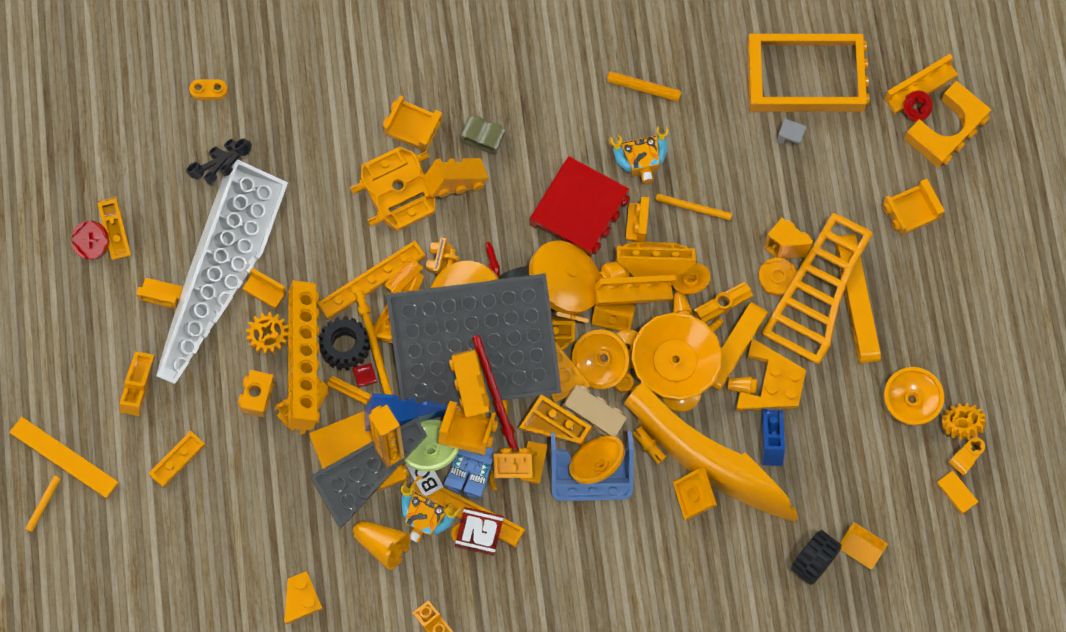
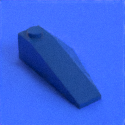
(404, 410)

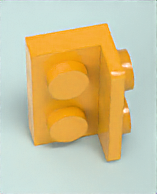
(637, 220)
(514, 463)

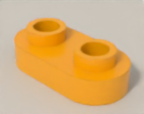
(208, 89)

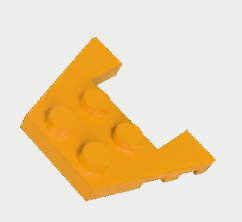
(781, 382)

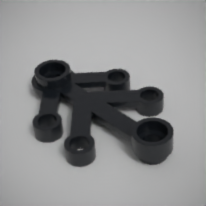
(220, 157)

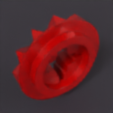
(923, 110)

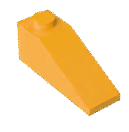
(114, 224)

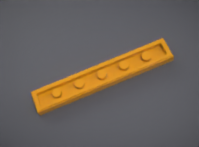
(369, 280)
(64, 458)
(509, 533)

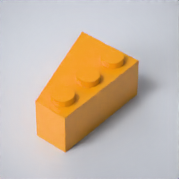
(470, 382)

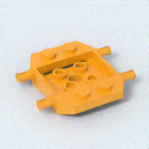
(378, 181)

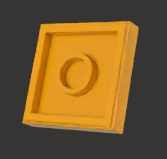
(694, 493)

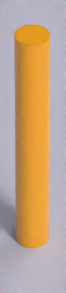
(43, 503)

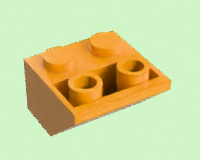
(787, 241)

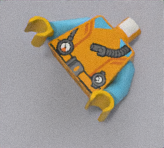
(641, 155)
(425, 513)

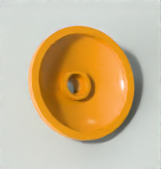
(588, 358)
(916, 384)
(597, 459)

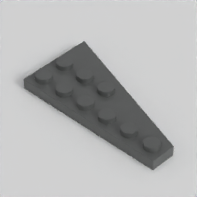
(356, 477)

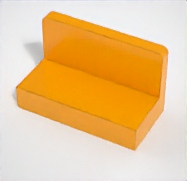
(265, 289)
(159, 293)
(614, 316)
(863, 545)

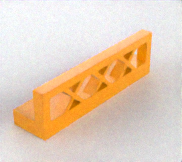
(926, 80)
(634, 290)

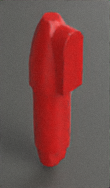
(493, 265)

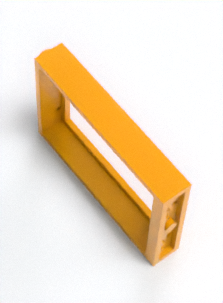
(758, 103)

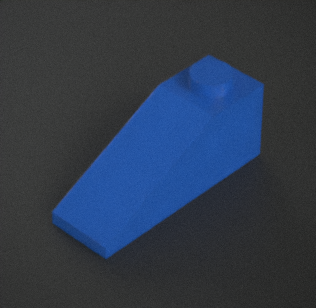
(773, 437)

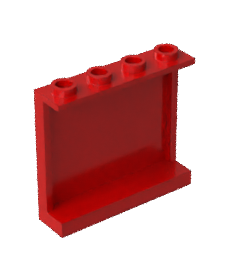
(580, 206)

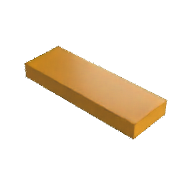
(177, 459)

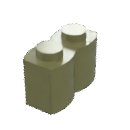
(482, 134)

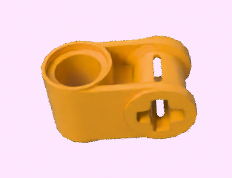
(966, 458)

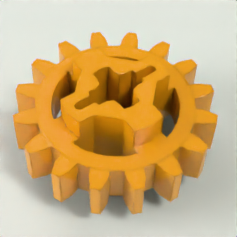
(264, 341)
(964, 421)

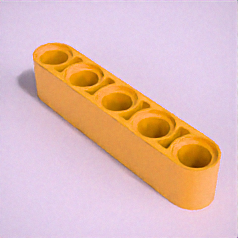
(739, 341)

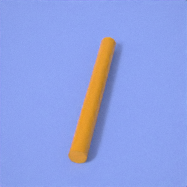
(693, 206)

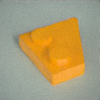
(300, 598)

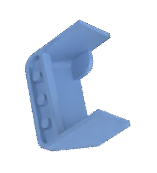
(616, 487)

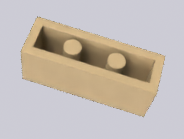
(594, 411)

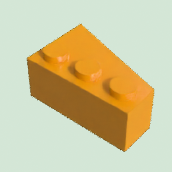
(455, 177)
(550, 418)

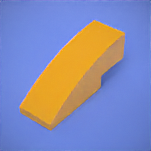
(136, 383)

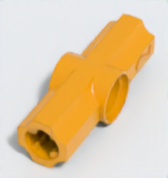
(733, 297)

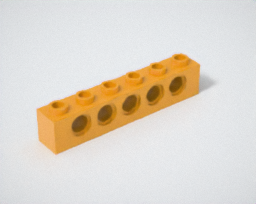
(386, 435)

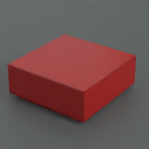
(364, 375)

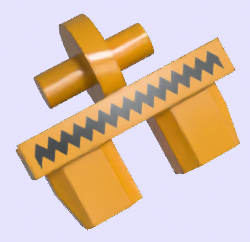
(444, 256)

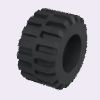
(344, 328)
(816, 557)

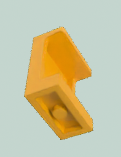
(412, 124)
(913, 208)
(465, 432)

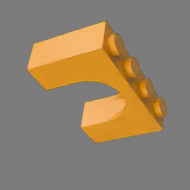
(940, 148)

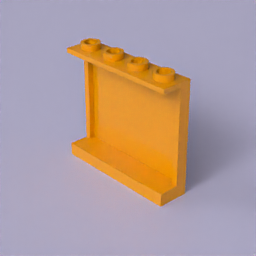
(344, 438)

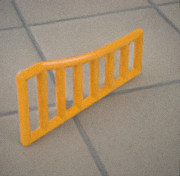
(834, 302)

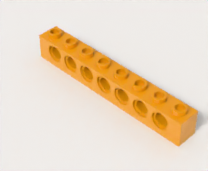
(298, 416)

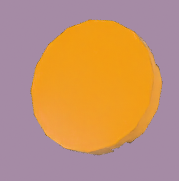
(776, 275)

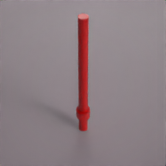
(507, 429)

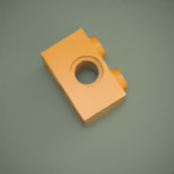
(256, 405)

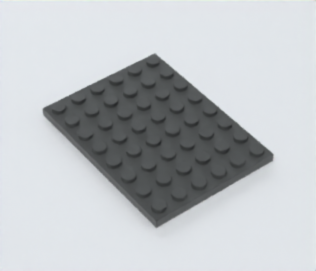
(440, 321)

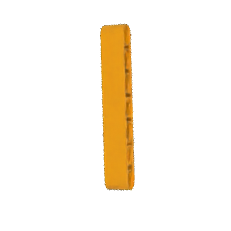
(859, 308)

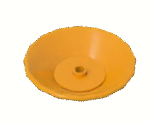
(680, 338)

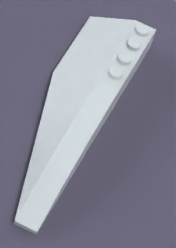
(224, 257)

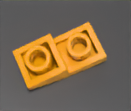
(431, 619)

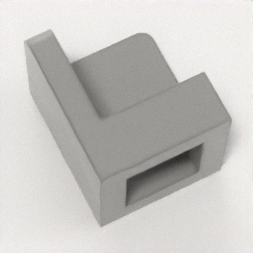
(791, 131)

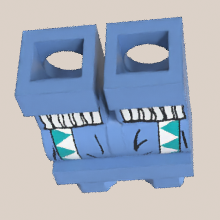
(471, 464)

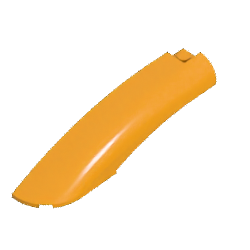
(726, 469)

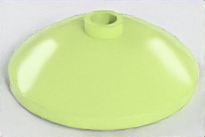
(441, 454)

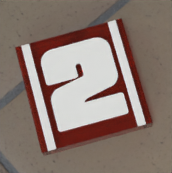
(479, 531)

